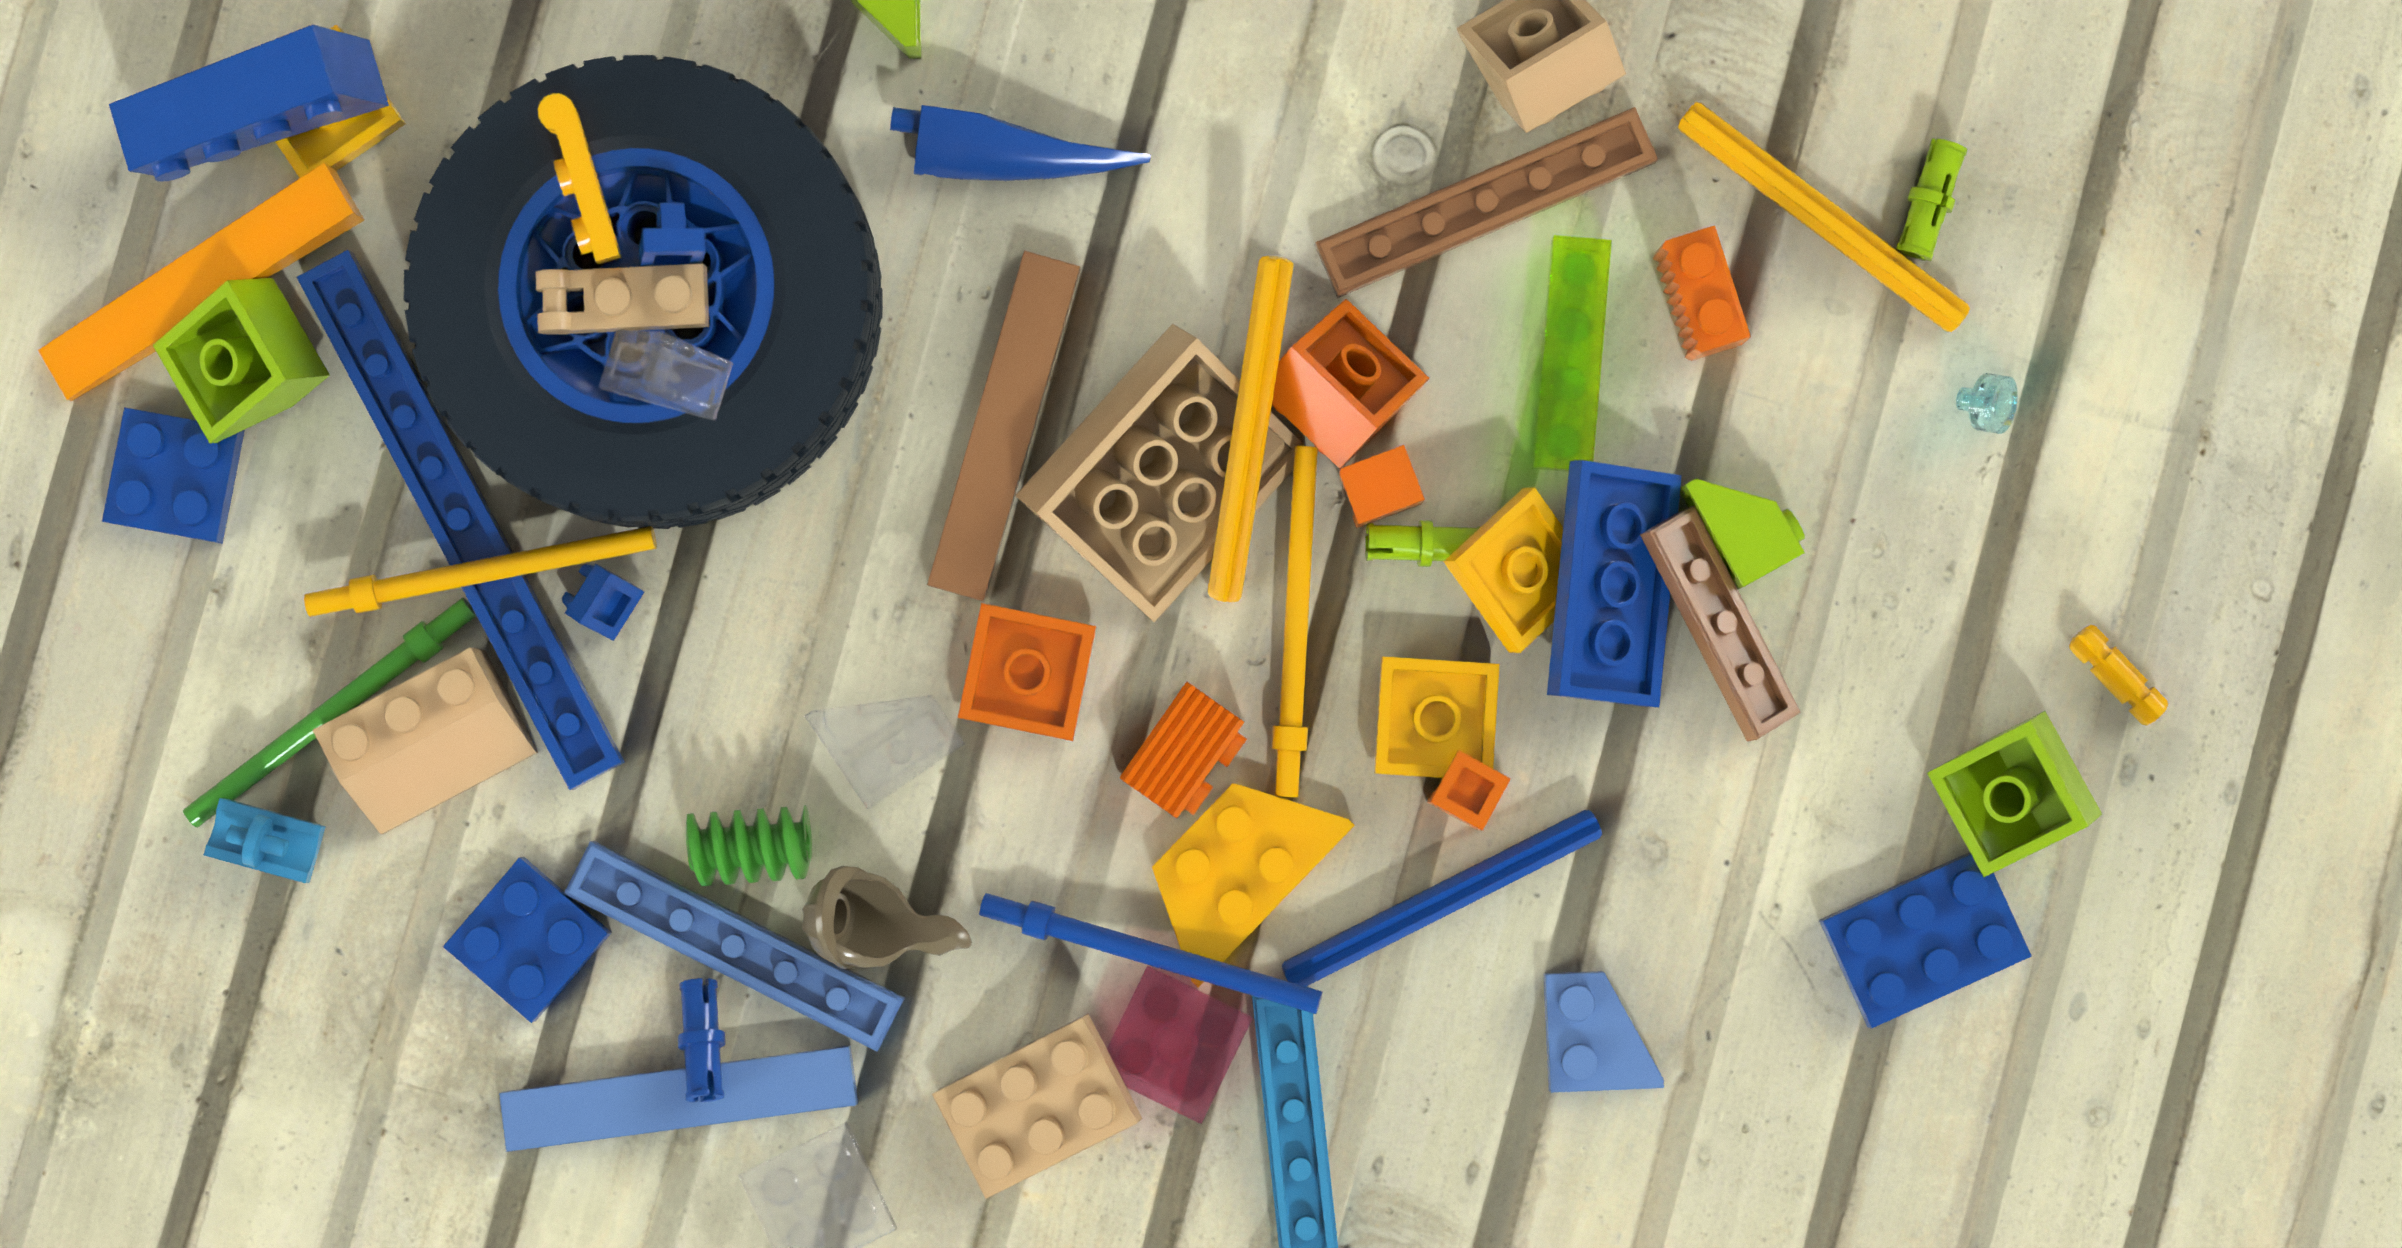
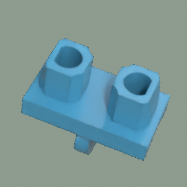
(264, 840)

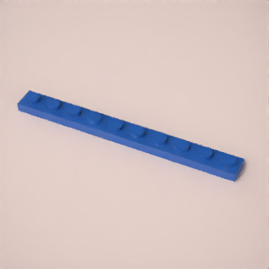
(459, 517)

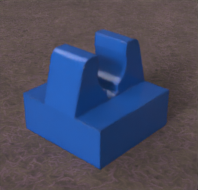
(671, 240)
(602, 601)

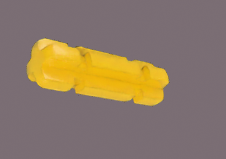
(2118, 675)

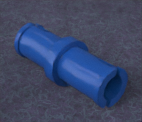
(701, 1040)

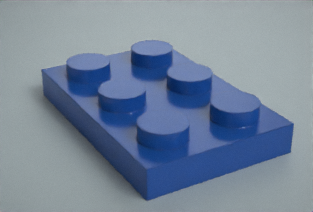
(1924, 939)

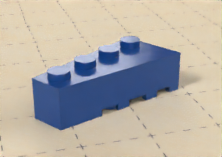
(248, 101)

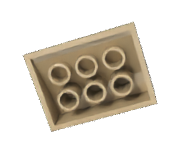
(1148, 472)

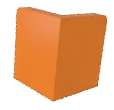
(1381, 486)
(1469, 791)

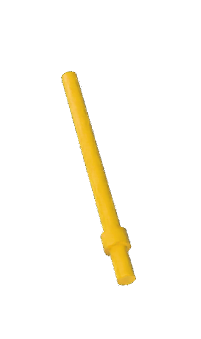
(369, 593)
(1290, 736)

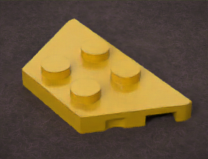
(1240, 866)

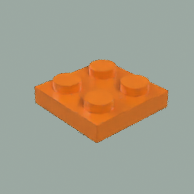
(1027, 672)

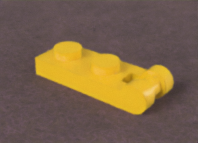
(578, 176)

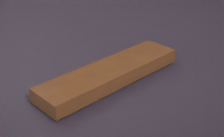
(1720, 623)

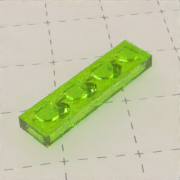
(1571, 352)

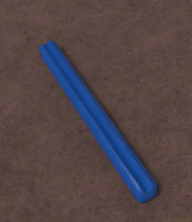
(1442, 899)

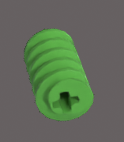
(749, 847)

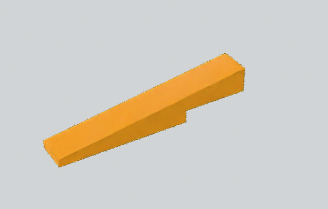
(249, 248)

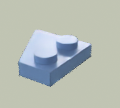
(1592, 1037)

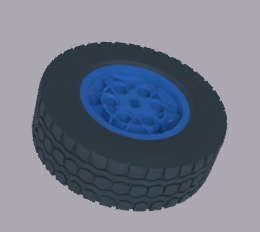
(786, 283)

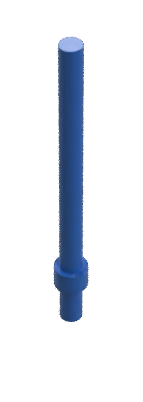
(1041, 921)

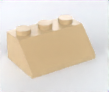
(426, 740)

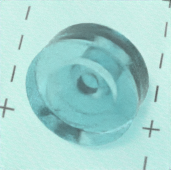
(1990, 402)

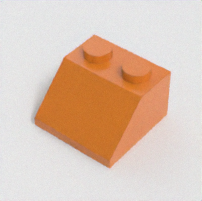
(1344, 383)

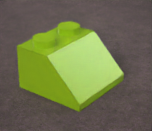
(240, 357)
(2015, 794)

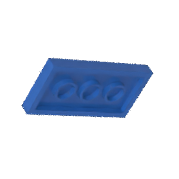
(1608, 587)

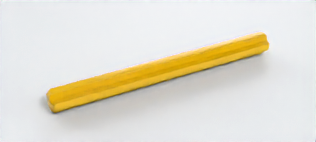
(1823, 217)
(1250, 428)

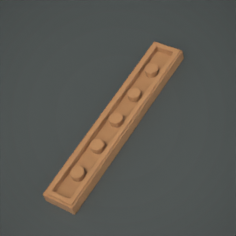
(1486, 202)
(1004, 426)

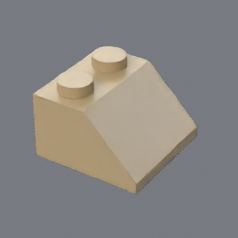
(1542, 56)

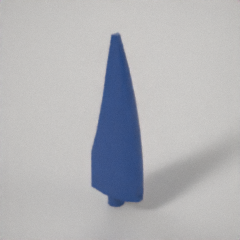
(986, 148)

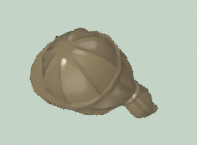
(869, 923)

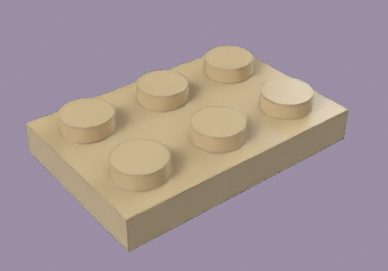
(1037, 1106)

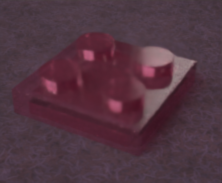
(1176, 1043)

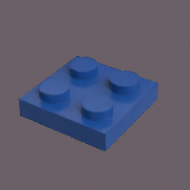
(171, 477)
(527, 939)

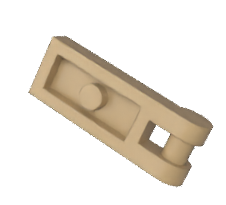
(624, 299)

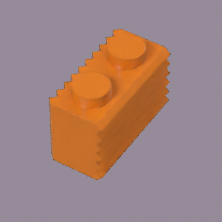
(1702, 293)
(1183, 751)

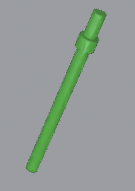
(419, 644)

